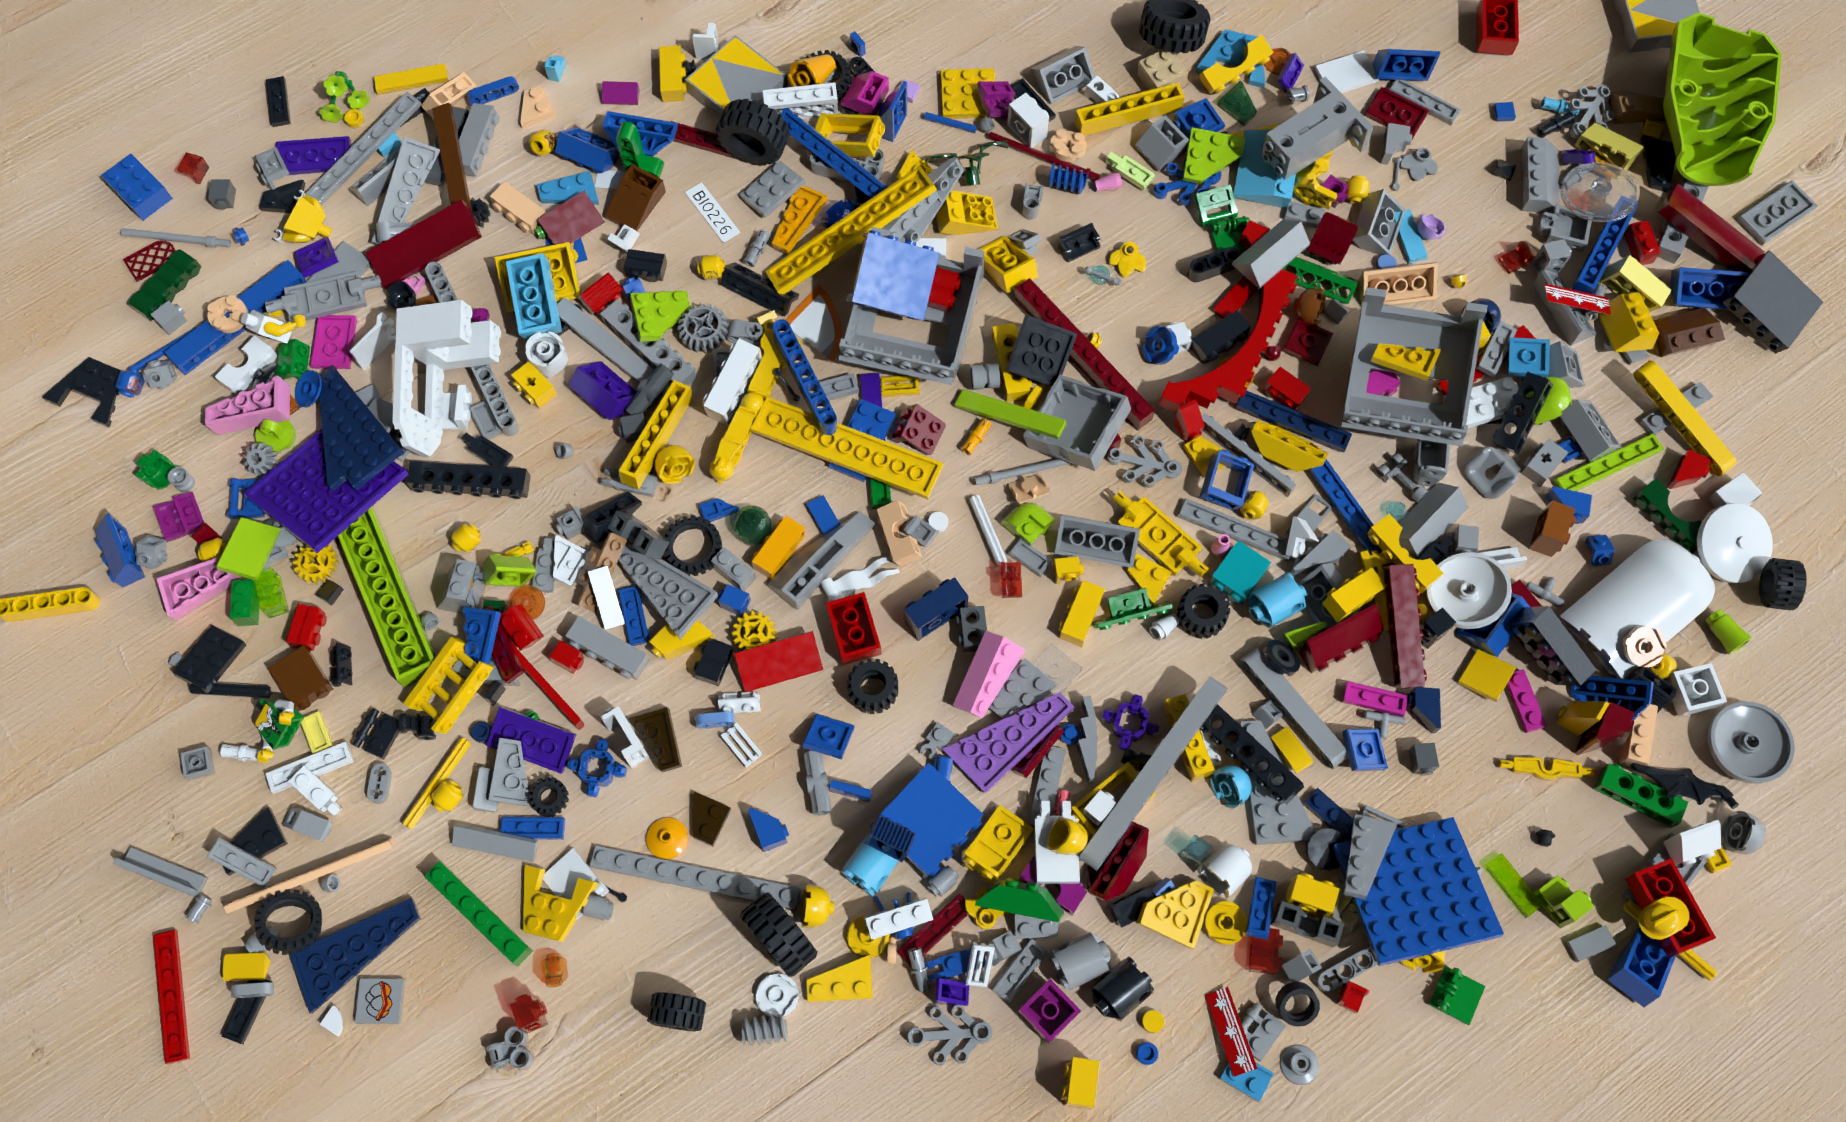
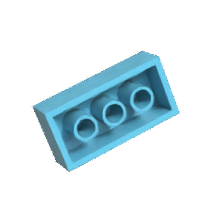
(533, 295)

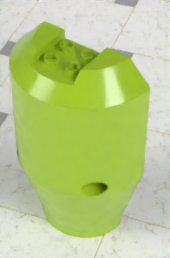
(1719, 99)

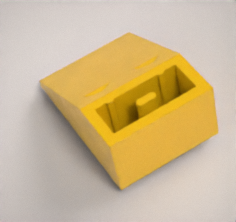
(966, 214)

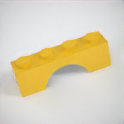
(1218, 76)
(1386, 536)

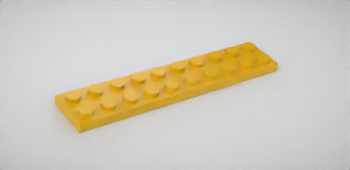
(848, 231)
(848, 448)

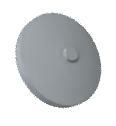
(1751, 742)

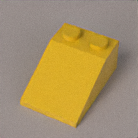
(1008, 264)

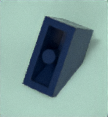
(1426, 707)

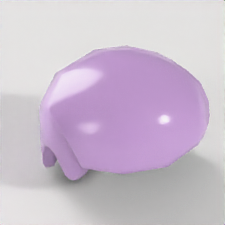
(1430, 227)

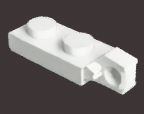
(315, 791)

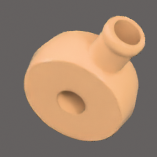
(892, 951)

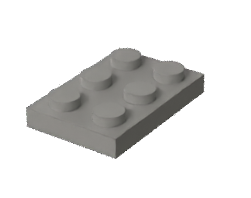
(772, 189)
(1021, 690)

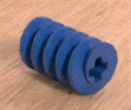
(1067, 179)

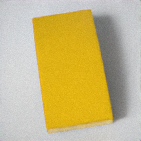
(1292, 749)

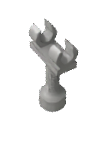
(1399, 463)

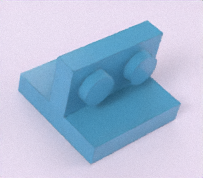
(1528, 356)

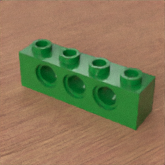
(1609, 786)

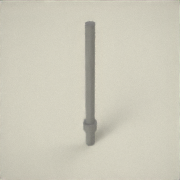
(209, 241)
(994, 477)

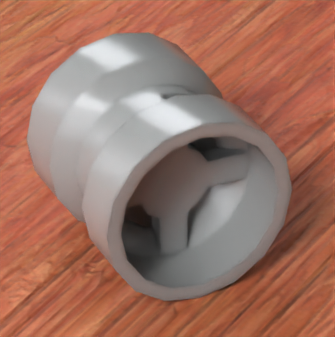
(181, 479)

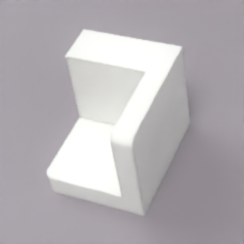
(625, 238)

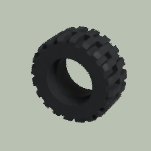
(1174, 25)
(752, 132)
(778, 934)

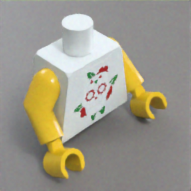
(271, 326)

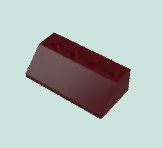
(1342, 639)

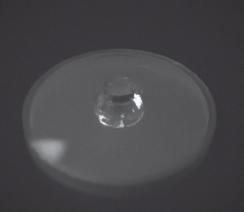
(1600, 192)

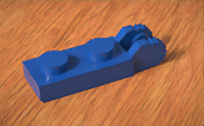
(953, 964)

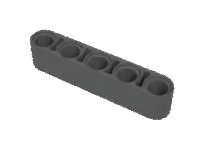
(436, 174)

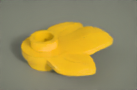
(1128, 261)
(977, 912)

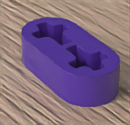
(1578, 156)

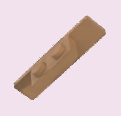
(595, 559)

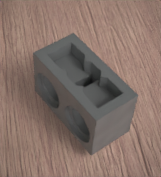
(971, 629)

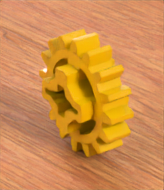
(309, 571)
(748, 626)

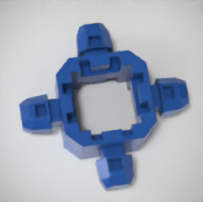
(576, 765)

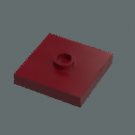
(1308, 342)

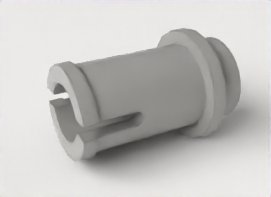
(199, 908)

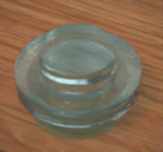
(1397, 510)

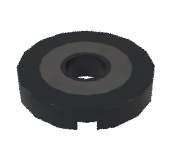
(1281, 658)

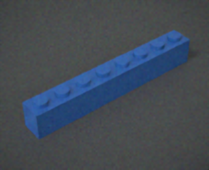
(206, 341)

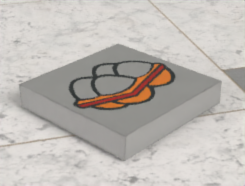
(380, 1001)

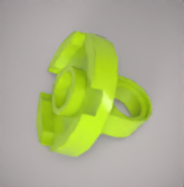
(278, 435)

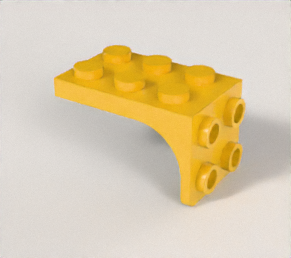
(996, 845)

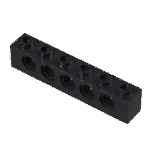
(460, 473)
(1291, 784)

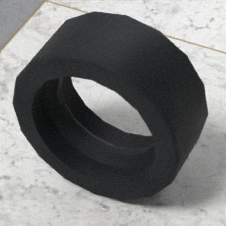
(1308, 1014)

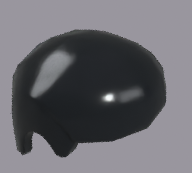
(401, 295)

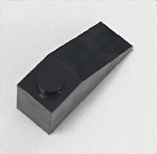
(597, 521)

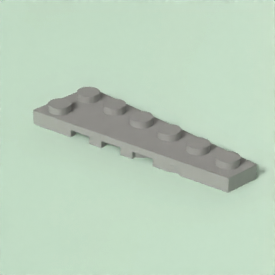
(408, 176)

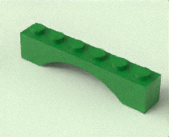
(478, 914)

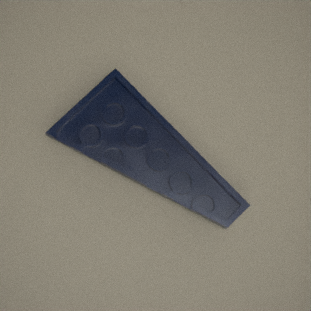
(344, 954)

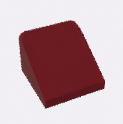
(204, 534)

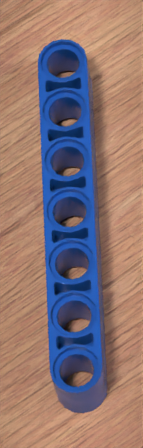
(808, 383)

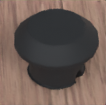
(1545, 837)

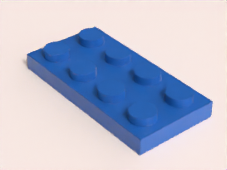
(871, 421)

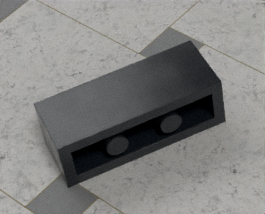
(1220, 337)

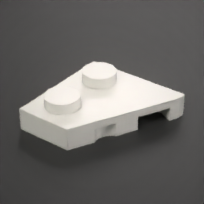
(567, 561)

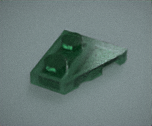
(1238, 104)

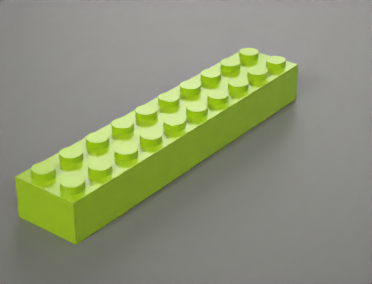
(387, 598)

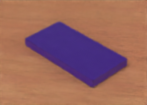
(312, 155)
(540, 741)

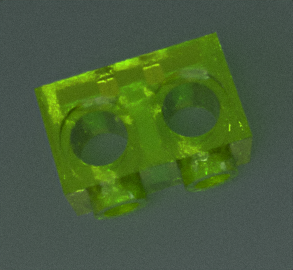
(271, 594)

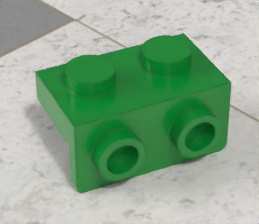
(292, 359)

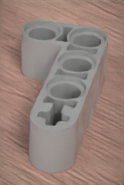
(821, 168)

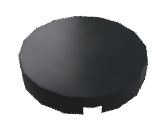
(1320, 848)

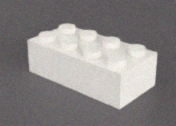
(732, 382)

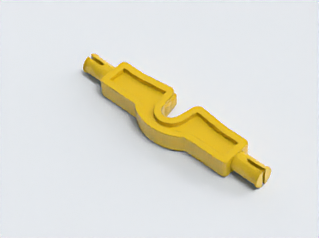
(1557, 769)

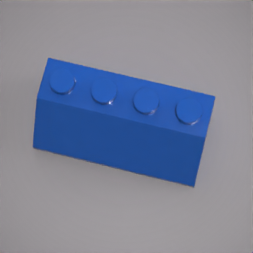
(1704, 286)

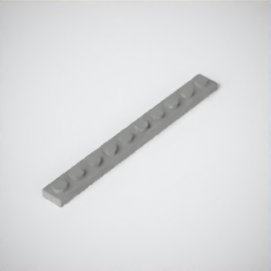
(692, 876)

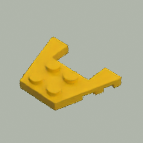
(549, 914)

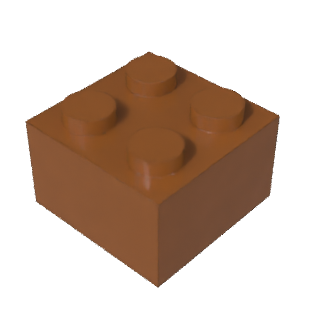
(1552, 528)

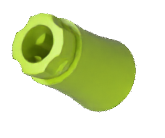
(1728, 631)

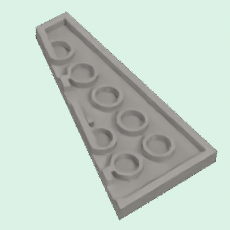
(670, 591)
(1273, 820)

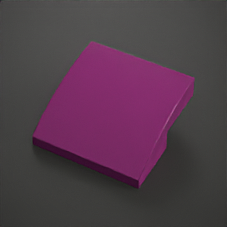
(996, 97)
(179, 516)

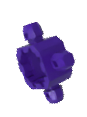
(1133, 708)

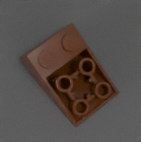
(635, 197)

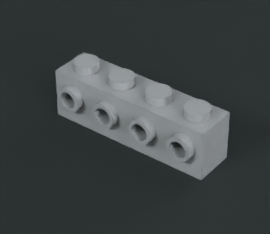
(476, 136)
(607, 648)

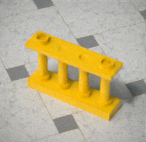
(435, 675)

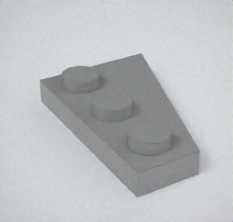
(509, 775)

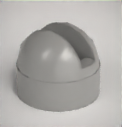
(986, 124)
(564, 450)
(429, 621)
(335, 883)

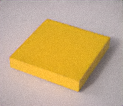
(1487, 675)

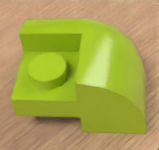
(1556, 401)
(1028, 522)

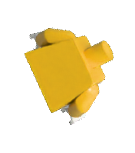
(304, 221)

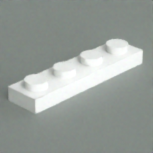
(317, 763)

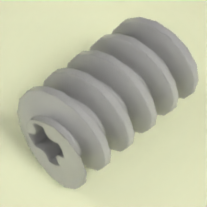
(764, 1030)

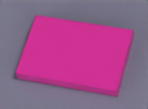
(334, 341)

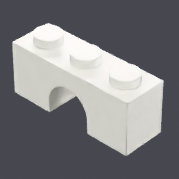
(239, 379)
(898, 918)

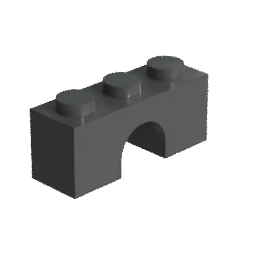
(644, 538)
(1315, 928)

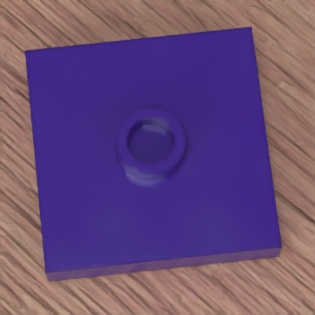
(316, 257)

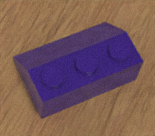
(602, 389)

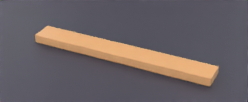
(309, 875)

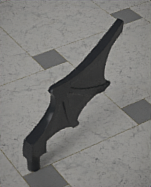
(1686, 784)

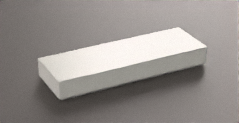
(606, 597)

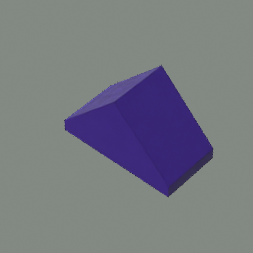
(951, 992)

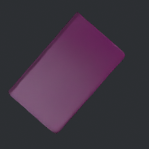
(620, 93)

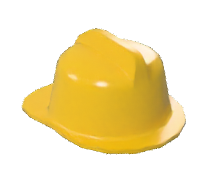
(1663, 918)

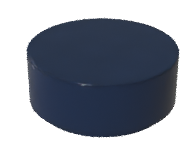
(480, 732)

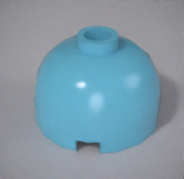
(1231, 785)

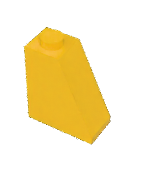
(668, 645)

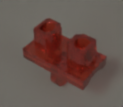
(1011, 580)

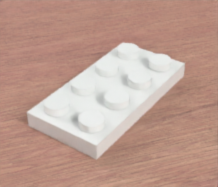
(1490, 401)

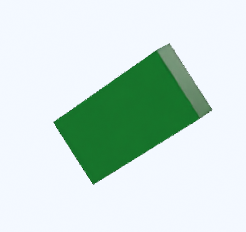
(879, 493)

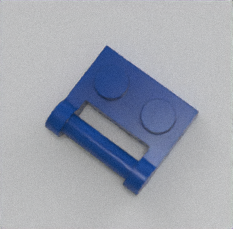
(249, 509)

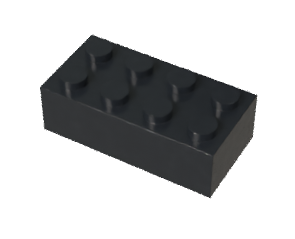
(1552, 646)

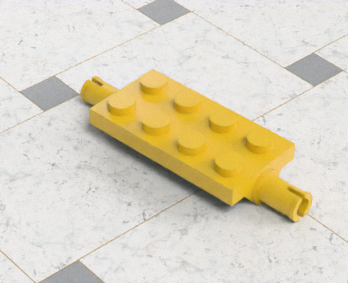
(1161, 535)

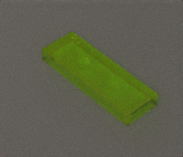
(1513, 885)

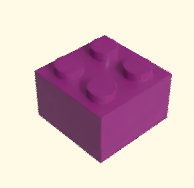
(1049, 1011)

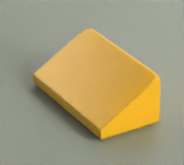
(245, 966)

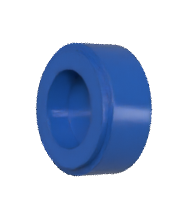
(1147, 1053)

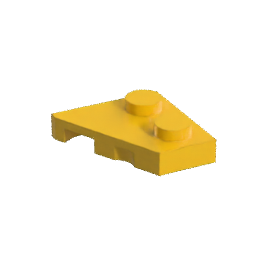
(1200, 453)

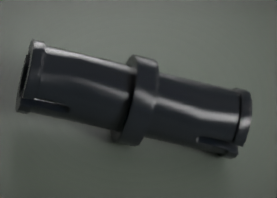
(1555, 124)

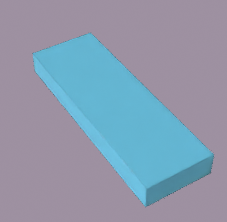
(1410, 238)

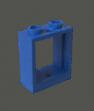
(1221, 497)

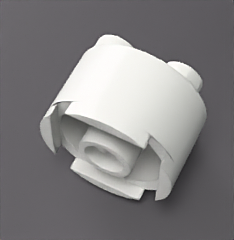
(546, 353)

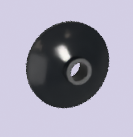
(264, 375)

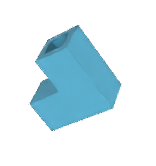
(555, 67)
(390, 145)

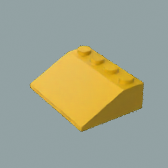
(562, 270)

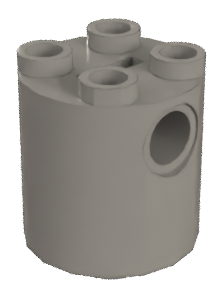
(1080, 960)

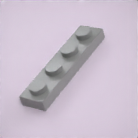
(1657, 421)
(1048, 781)

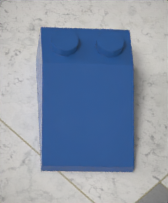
(894, 111)
(1641, 969)

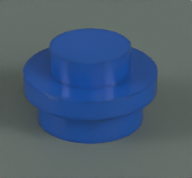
(240, 236)
(1071, 734)

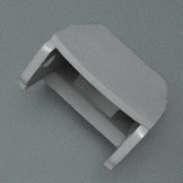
(1430, 462)

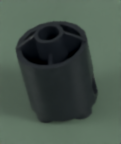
(1121, 990)

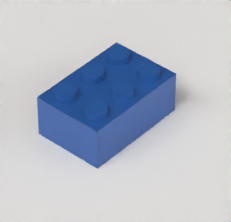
(136, 186)

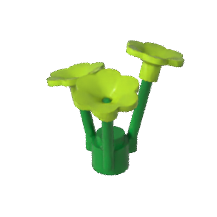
(335, 86)

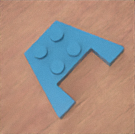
(1229, 50)

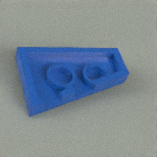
(481, 633)

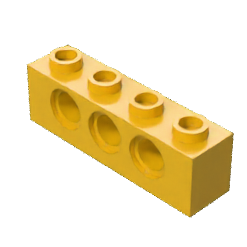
(1013, 389)
(1195, 754)

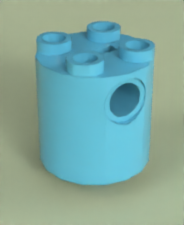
(1277, 600)
(868, 868)

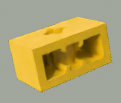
(541, 390)

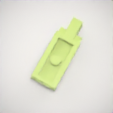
(1130, 170)

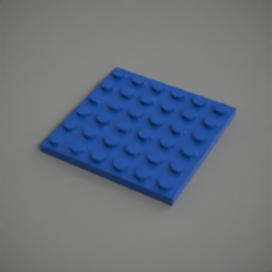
(1424, 895)

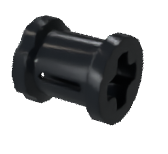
(426, 732)

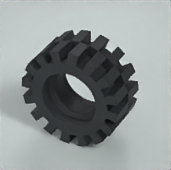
(539, 788)

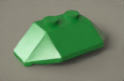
(1021, 899)

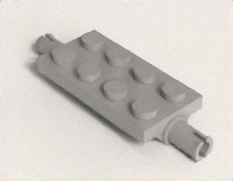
(325, 296)

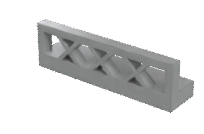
(162, 872)

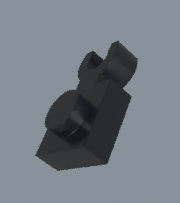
(1134, 759)

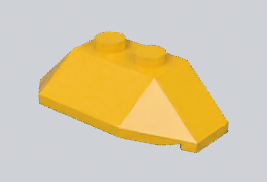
(1287, 448)

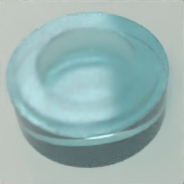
(1101, 269)

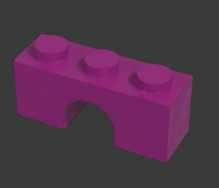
(1069, 894)

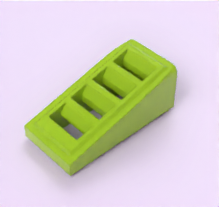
(1299, 636)

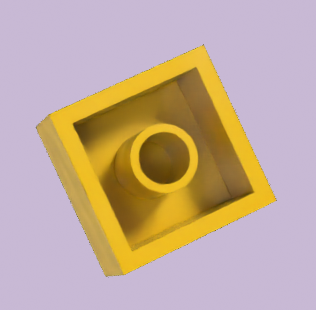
(1311, 895)
(1081, 1083)

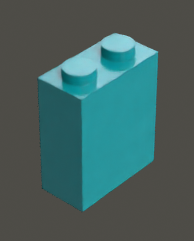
(1239, 572)

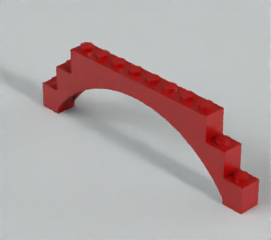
(1231, 377)

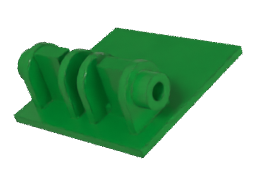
(1229, 232)
(1457, 995)

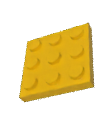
(961, 92)

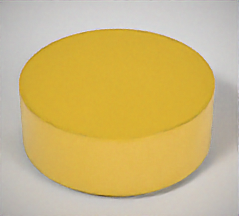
(354, 118)
(1153, 1021)

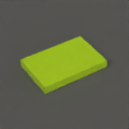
(248, 549)

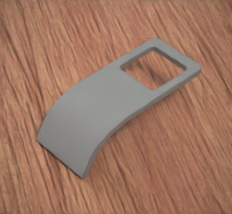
(1311, 517)

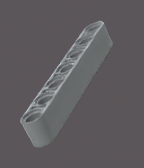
(1295, 709)

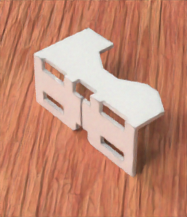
(1210, 745)

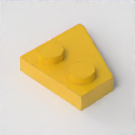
(1149, 575)

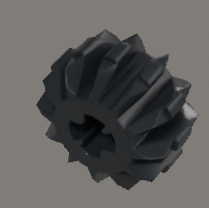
(480, 211)

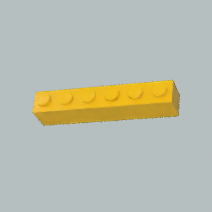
(1129, 109)
(655, 435)

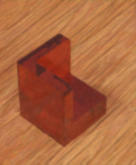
(193, 166)

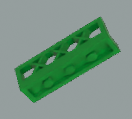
(1325, 273)

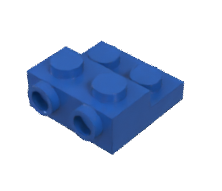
(1200, 116)

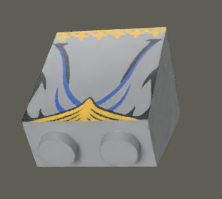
(462, 587)

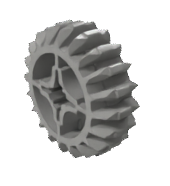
(704, 334)

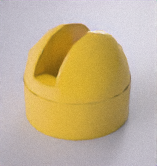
(1458, 281)

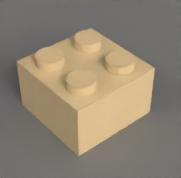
(1161, 70)

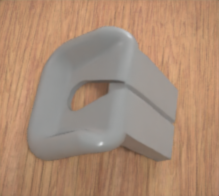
(1485, 459)

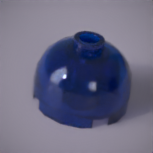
(837, 212)

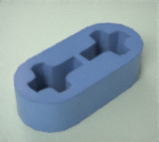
(714, 720)

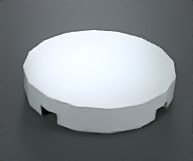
(777, 995)

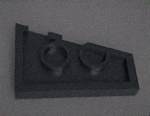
(1660, 162)
(260, 837)

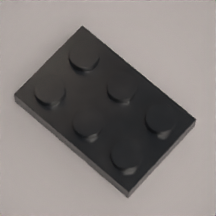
(209, 659)

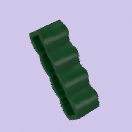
(165, 284)

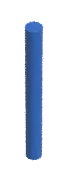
(157, 354)

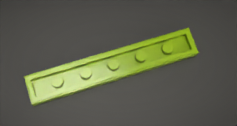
(1011, 414)
(1610, 464)

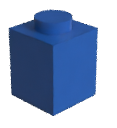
(734, 600)

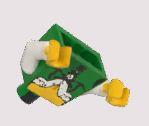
(277, 726)

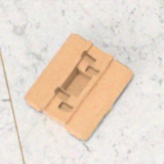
(1029, 488)

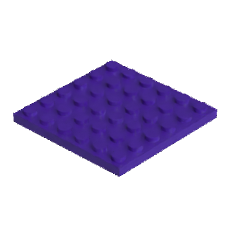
(304, 504)

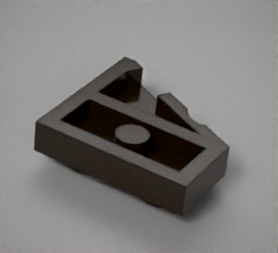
(708, 818)

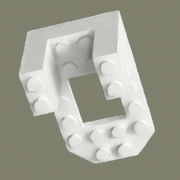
(442, 340)

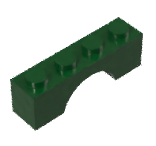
(1654, 502)

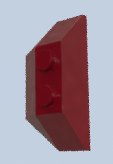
(1120, 865)

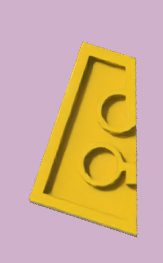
(1412, 362)

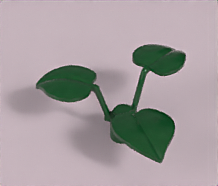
(971, 173)

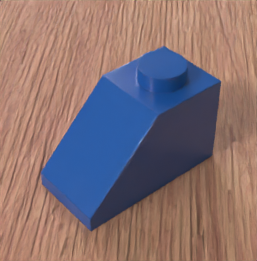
(1574, 499)
(768, 829)

